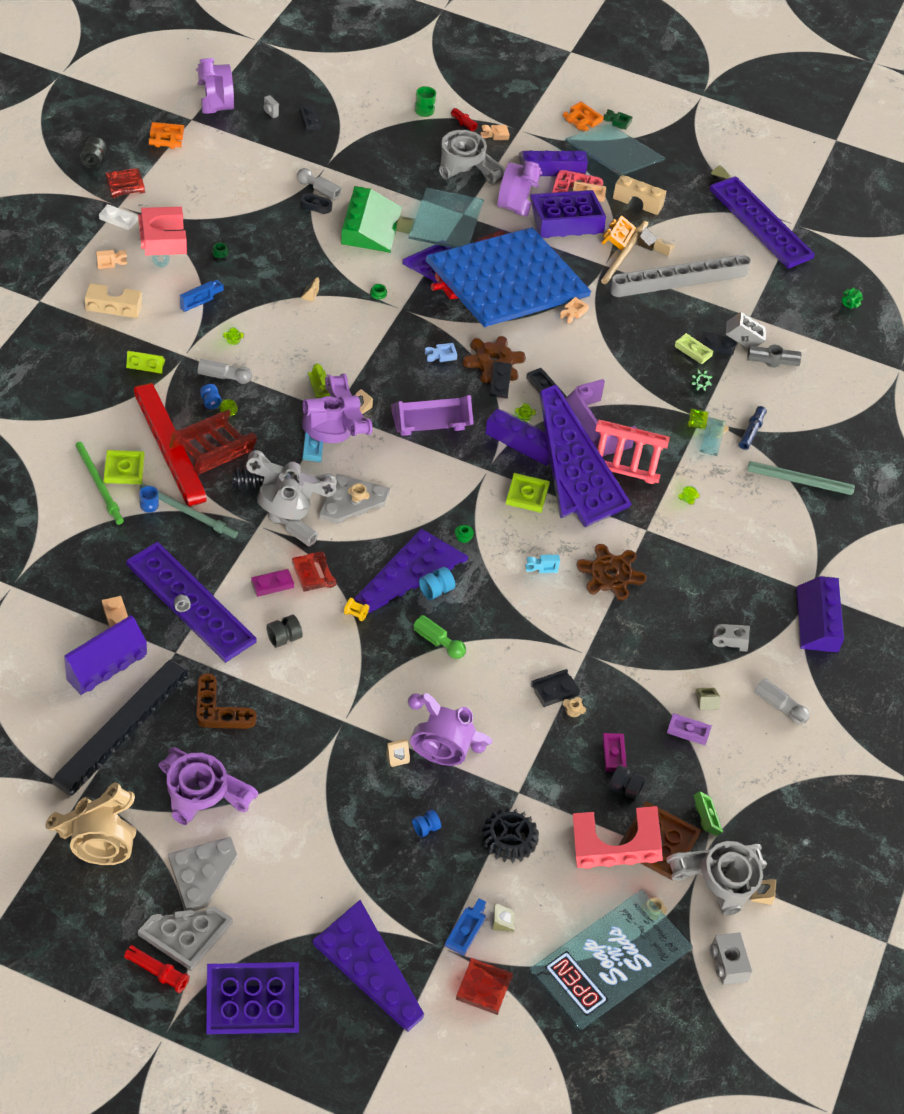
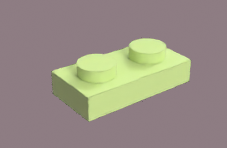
(693, 348)

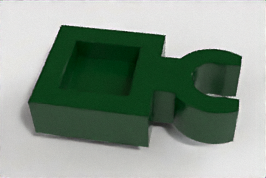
(619, 120)

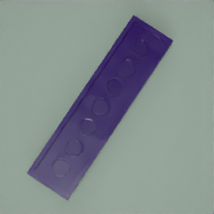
(762, 222)
(206, 616)

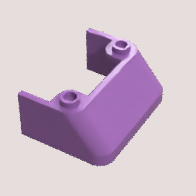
(578, 401)
(432, 415)

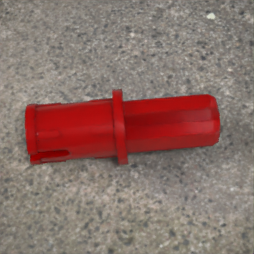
(464, 119)

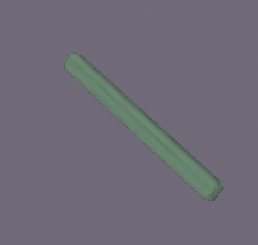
(801, 478)

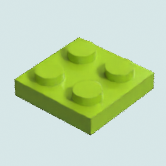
(124, 467)
(527, 493)

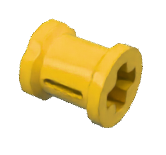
(356, 609)

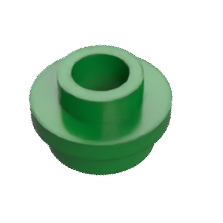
(378, 291)
(464, 533)

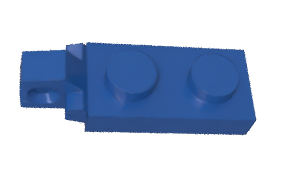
(200, 295)
(467, 928)

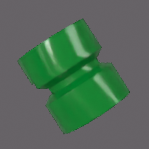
(425, 101)

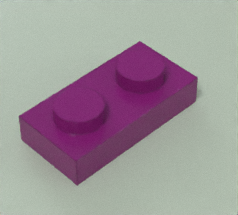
(272, 582)
(613, 751)

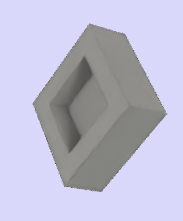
(271, 106)

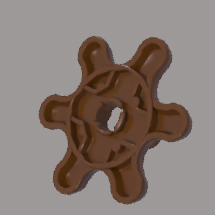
(488, 350)
(608, 562)

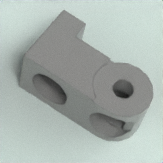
(731, 636)

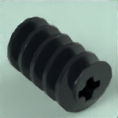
(247, 478)

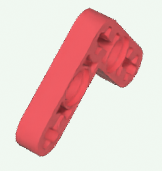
(571, 177)

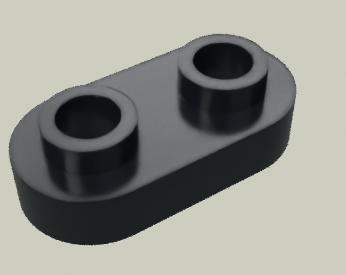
(316, 203)

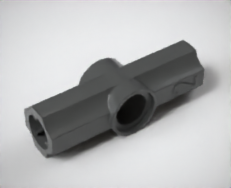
(774, 356)

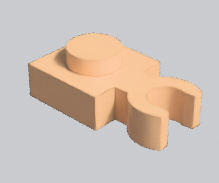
(108, 258)
(574, 308)

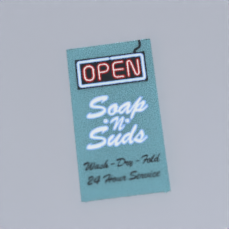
(611, 959)

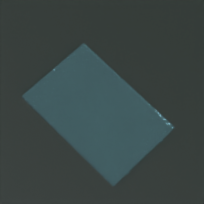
(615, 149)
(446, 218)

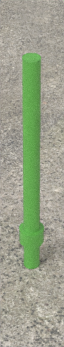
(112, 506)

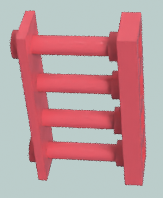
(641, 438)

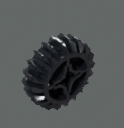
(510, 843)

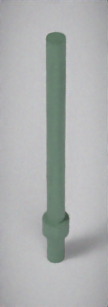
(218, 526)

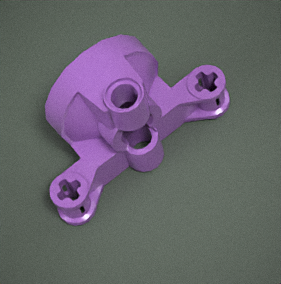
(217, 86)
(517, 185)
(335, 416)
(208, 773)

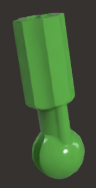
(438, 636)

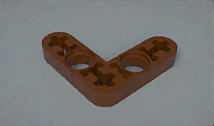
(215, 713)

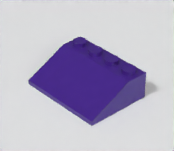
(567, 213)
(252, 998)

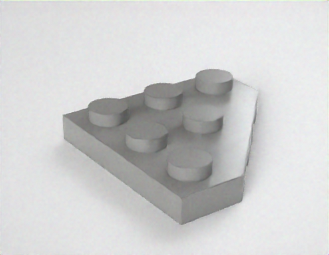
(341, 505)
(202, 871)
(186, 934)

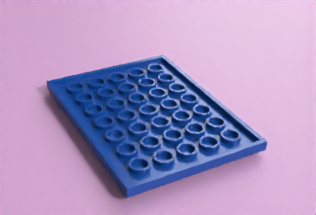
(508, 276)

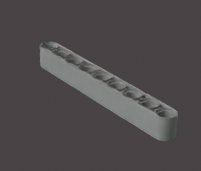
(679, 275)

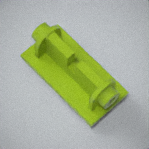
(145, 362)
(317, 381)

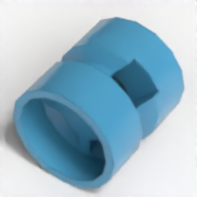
(437, 582)

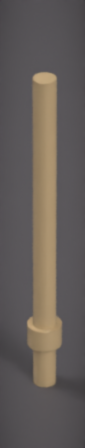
(624, 252)

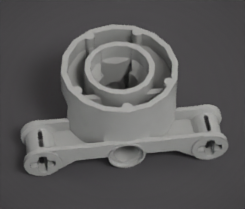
(462, 151)
(285, 493)
(740, 862)

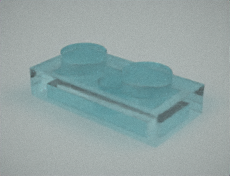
(713, 436)

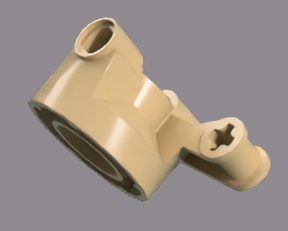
(96, 828)

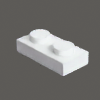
(118, 217)

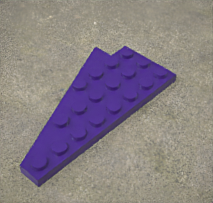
(579, 472)

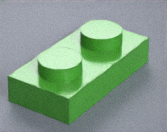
(709, 817)

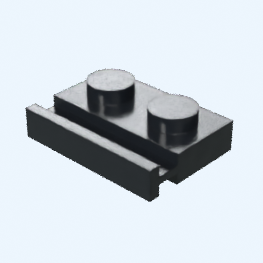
(555, 688)

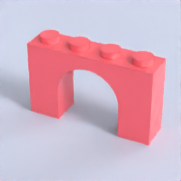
(160, 242)
(642, 848)

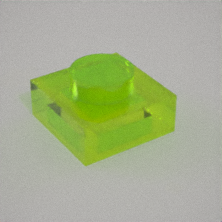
(698, 419)

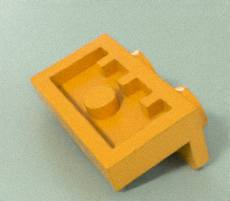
(619, 232)

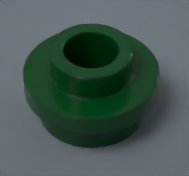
(220, 250)

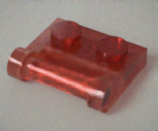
(125, 178)
(308, 574)

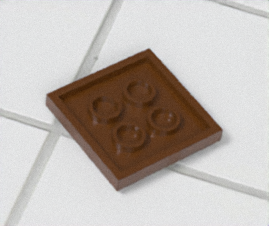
(675, 835)

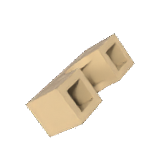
(652, 197)
(124, 305)

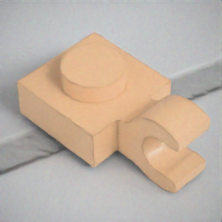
(497, 132)

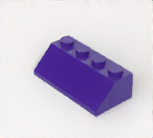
(554, 161)
(519, 435)
(820, 614)
(105, 655)

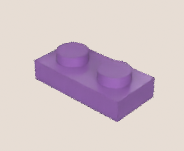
(689, 729)

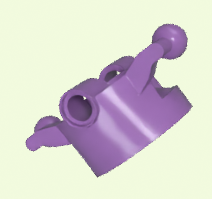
(446, 734)

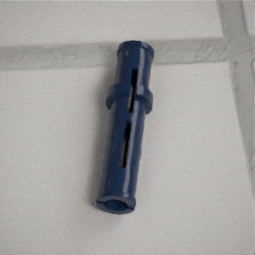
(758, 415)

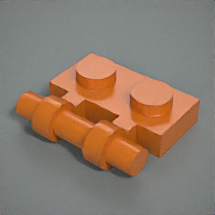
(585, 114)
(166, 131)

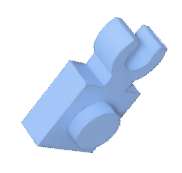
(444, 352)

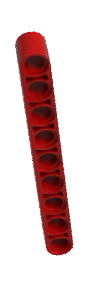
(176, 458)

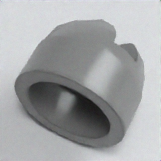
(184, 603)

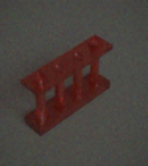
(218, 455)

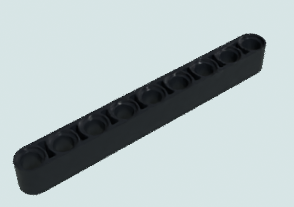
(119, 728)

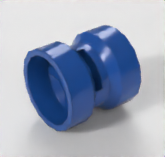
(210, 396)
(149, 499)
(426, 823)

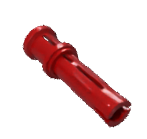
(165, 973)

